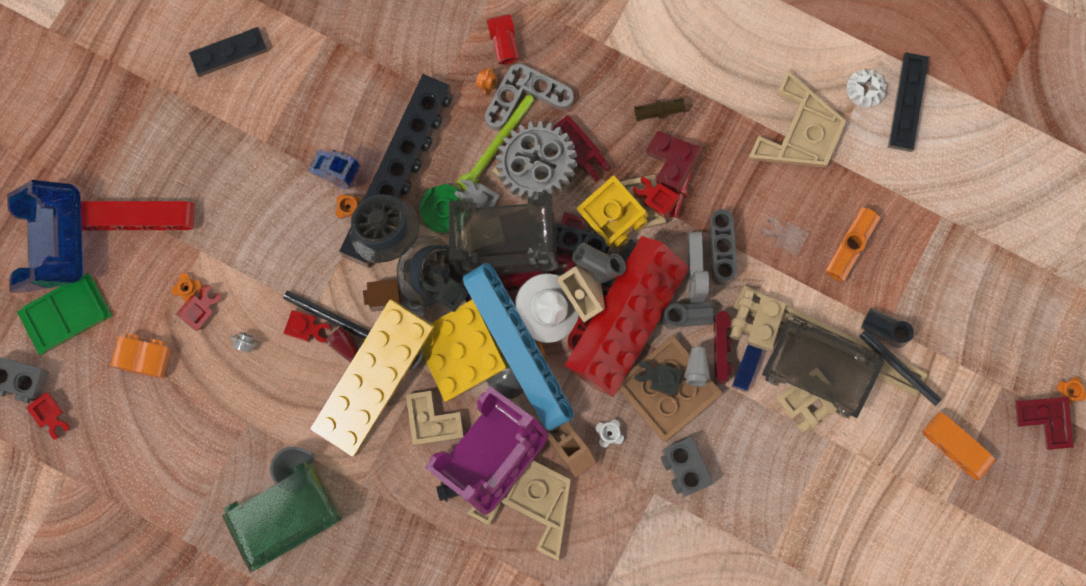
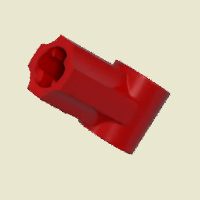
(502, 33)

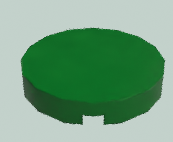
(435, 207)

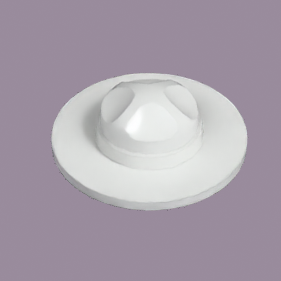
(545, 308)

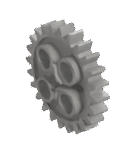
(545, 141)

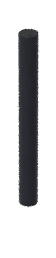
(326, 314)
(901, 368)

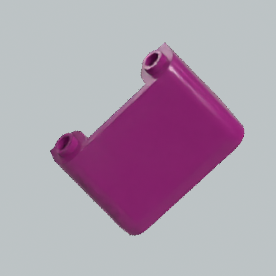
(490, 453)

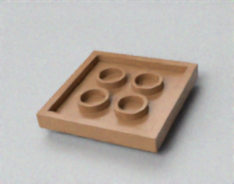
(661, 411)

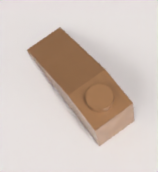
(568, 447)

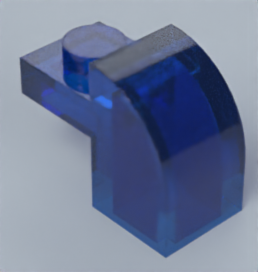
(335, 167)

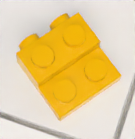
(613, 212)

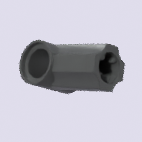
(602, 266)
(690, 315)

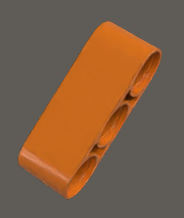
(958, 446)

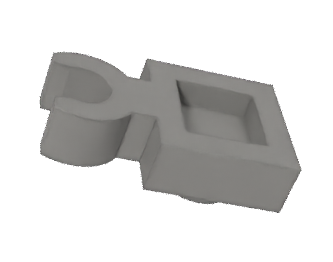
(478, 194)

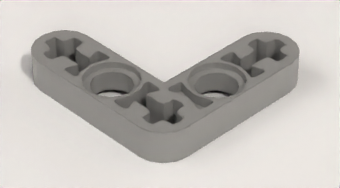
(525, 85)
(697, 277)

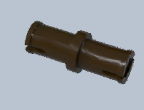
(659, 109)

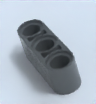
(727, 236)

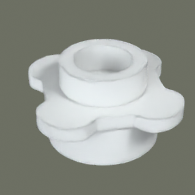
(612, 426)

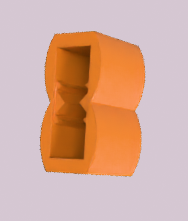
(140, 356)

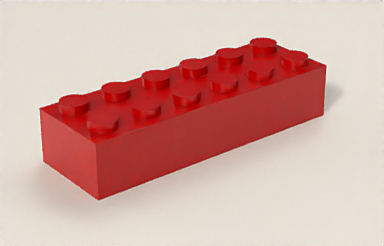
(629, 316)

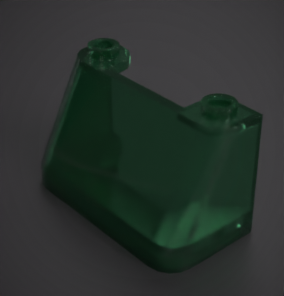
(281, 516)

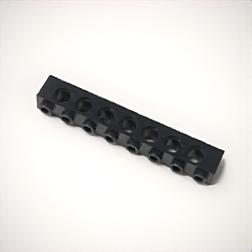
(427, 90)

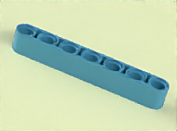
(518, 346)

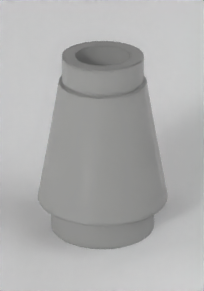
(697, 368)

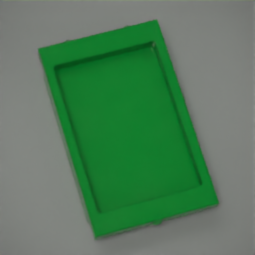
(64, 314)

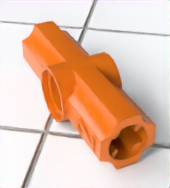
(859, 232)

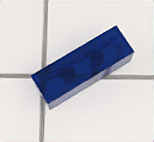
(746, 368)

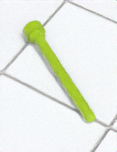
(498, 141)

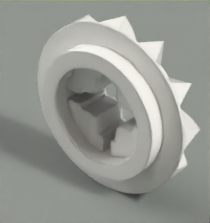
(855, 90)

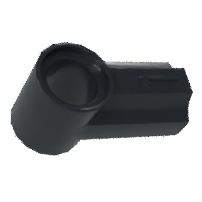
(884, 327)

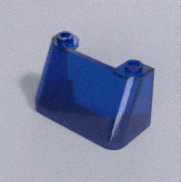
(52, 235)

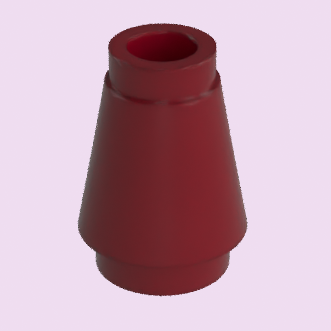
(343, 343)

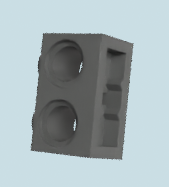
(17, 374)
(693, 464)

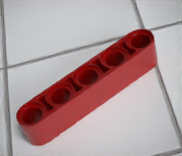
(137, 215)

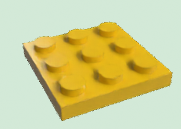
(462, 352)

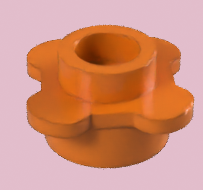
(486, 80)
(343, 201)
(184, 280)
(1074, 384)

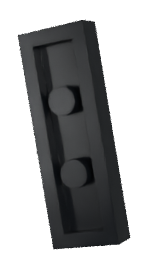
(228, 52)

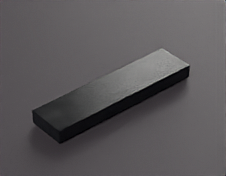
(908, 102)

